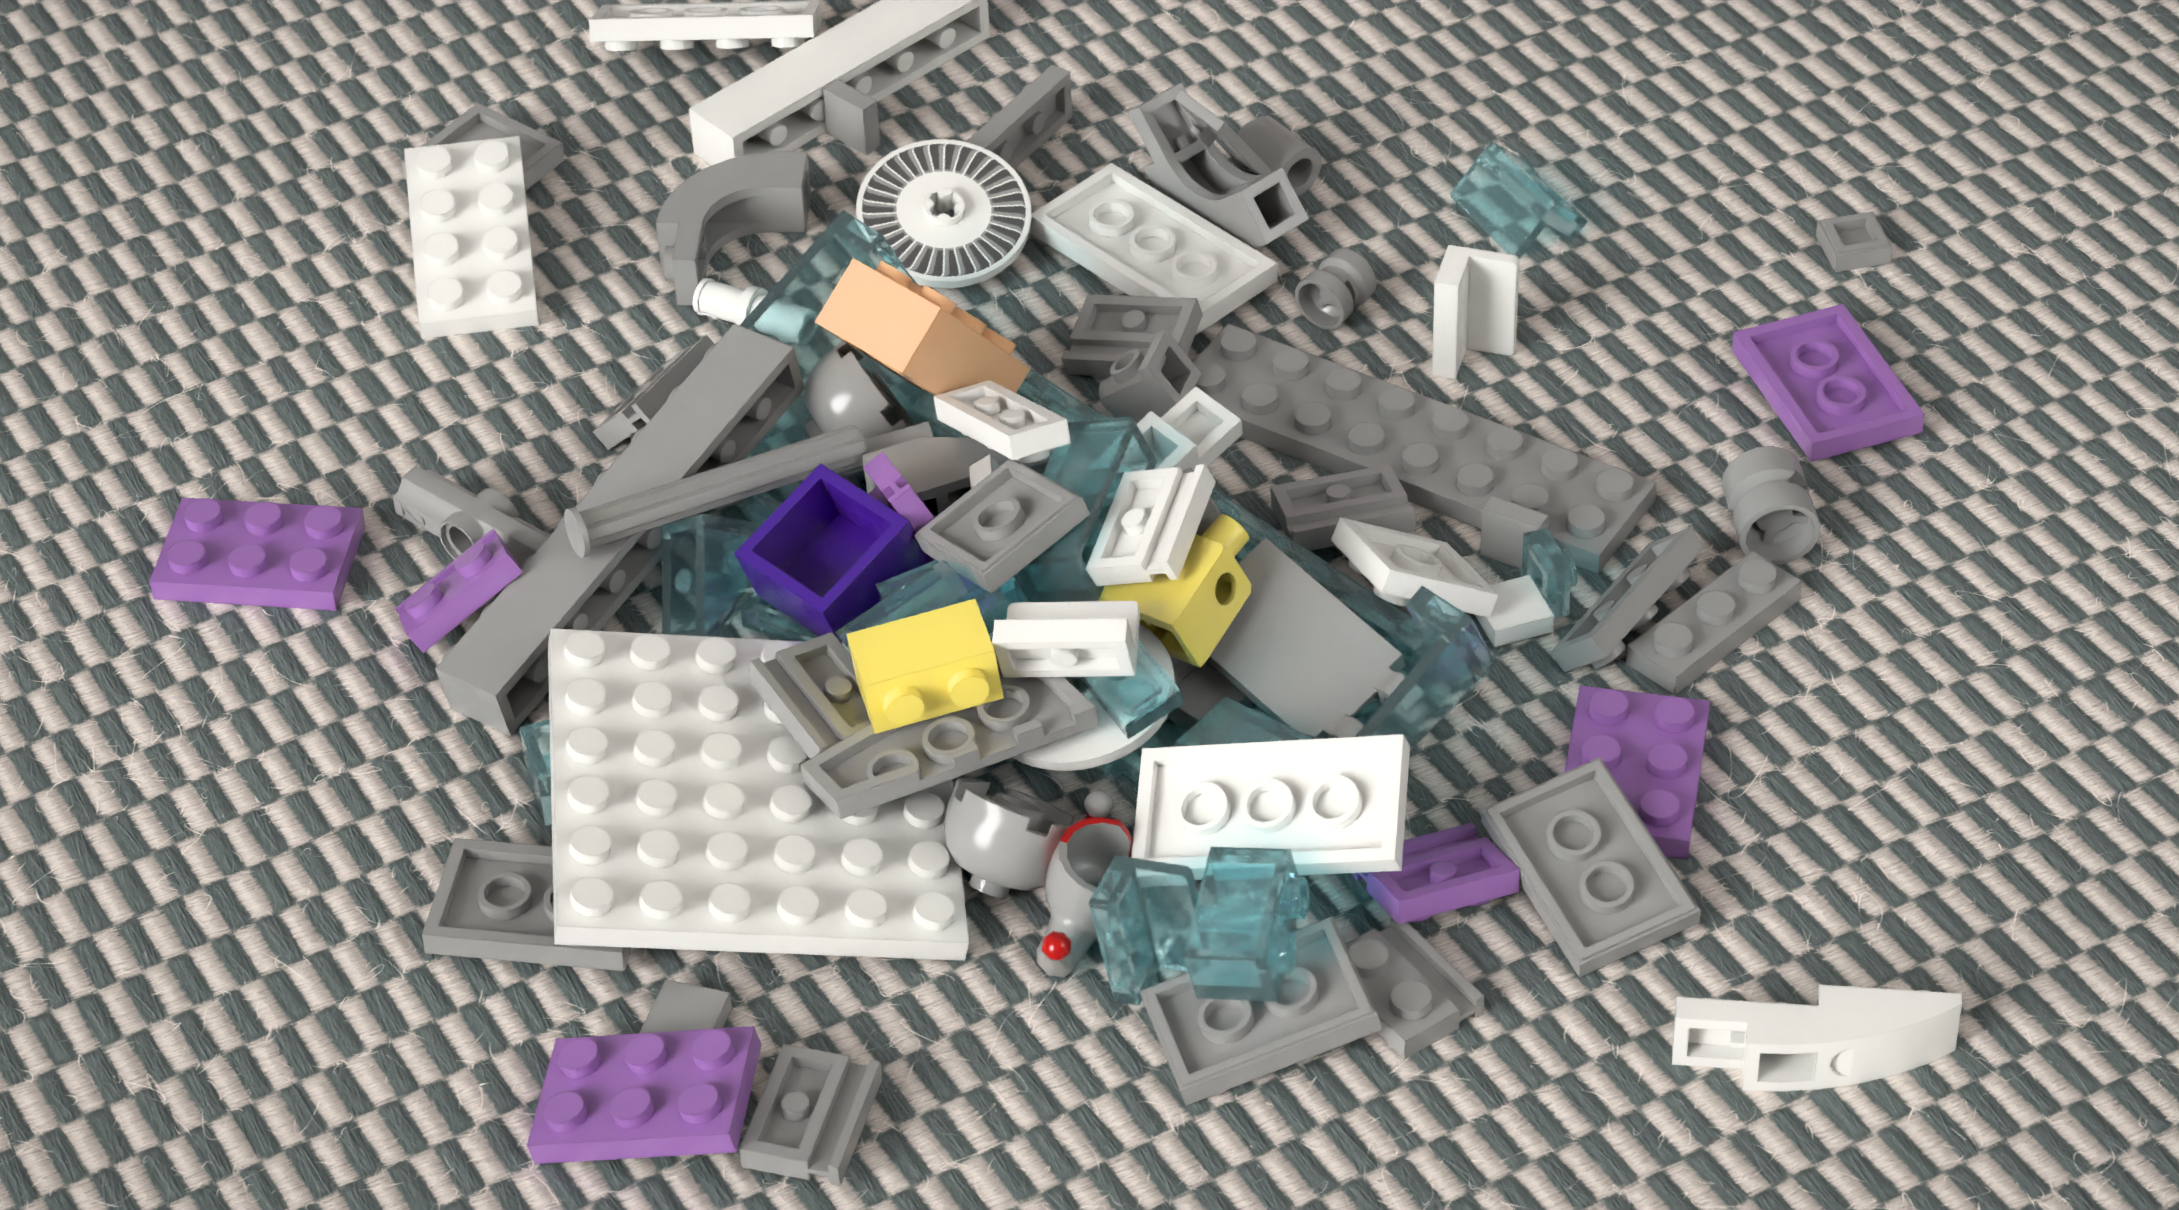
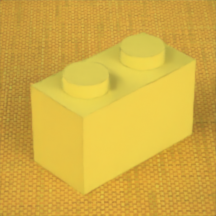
(925, 666)

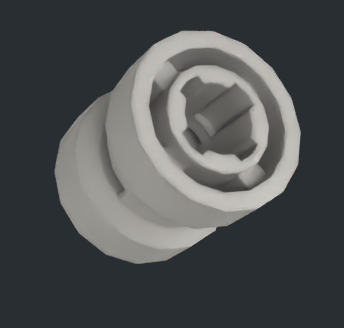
(1333, 290)

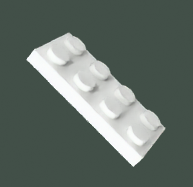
(727, 22)
(470, 237)
(1152, 244)
(1322, 798)

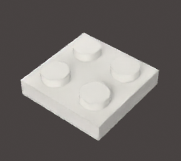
(1404, 562)

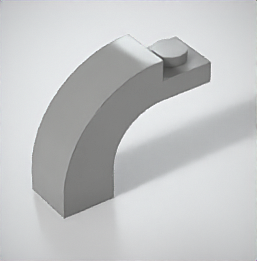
(1205, 182)
(729, 202)

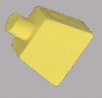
(1200, 605)

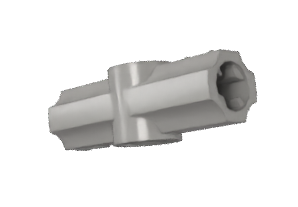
(462, 516)

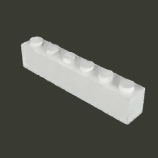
(870, 51)

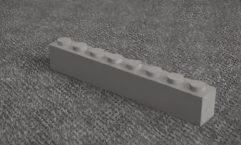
(707, 422)

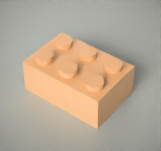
(917, 332)

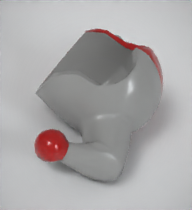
(1072, 879)

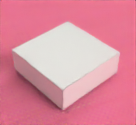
(1517, 613)

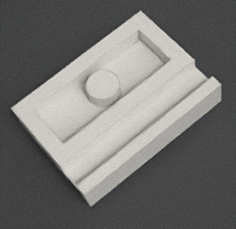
(1150, 525)

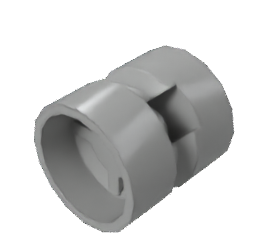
(1771, 504)

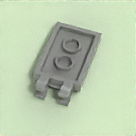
(1303, 650)

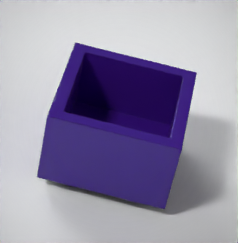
(827, 552)

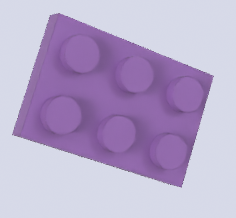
(1827, 382)
(258, 554)
(1651, 751)
(645, 1095)

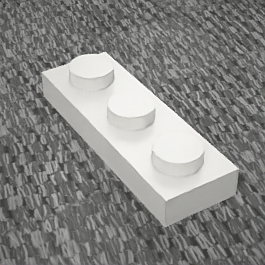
(1003, 421)

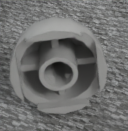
(846, 394)
(1002, 837)

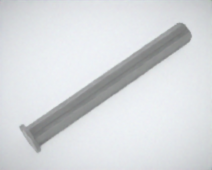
(711, 489)

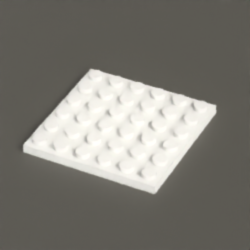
(695, 824)

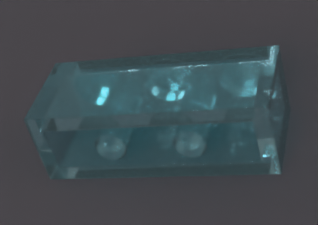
(1092, 469)

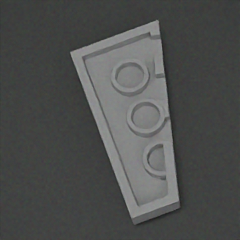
(895, 763)

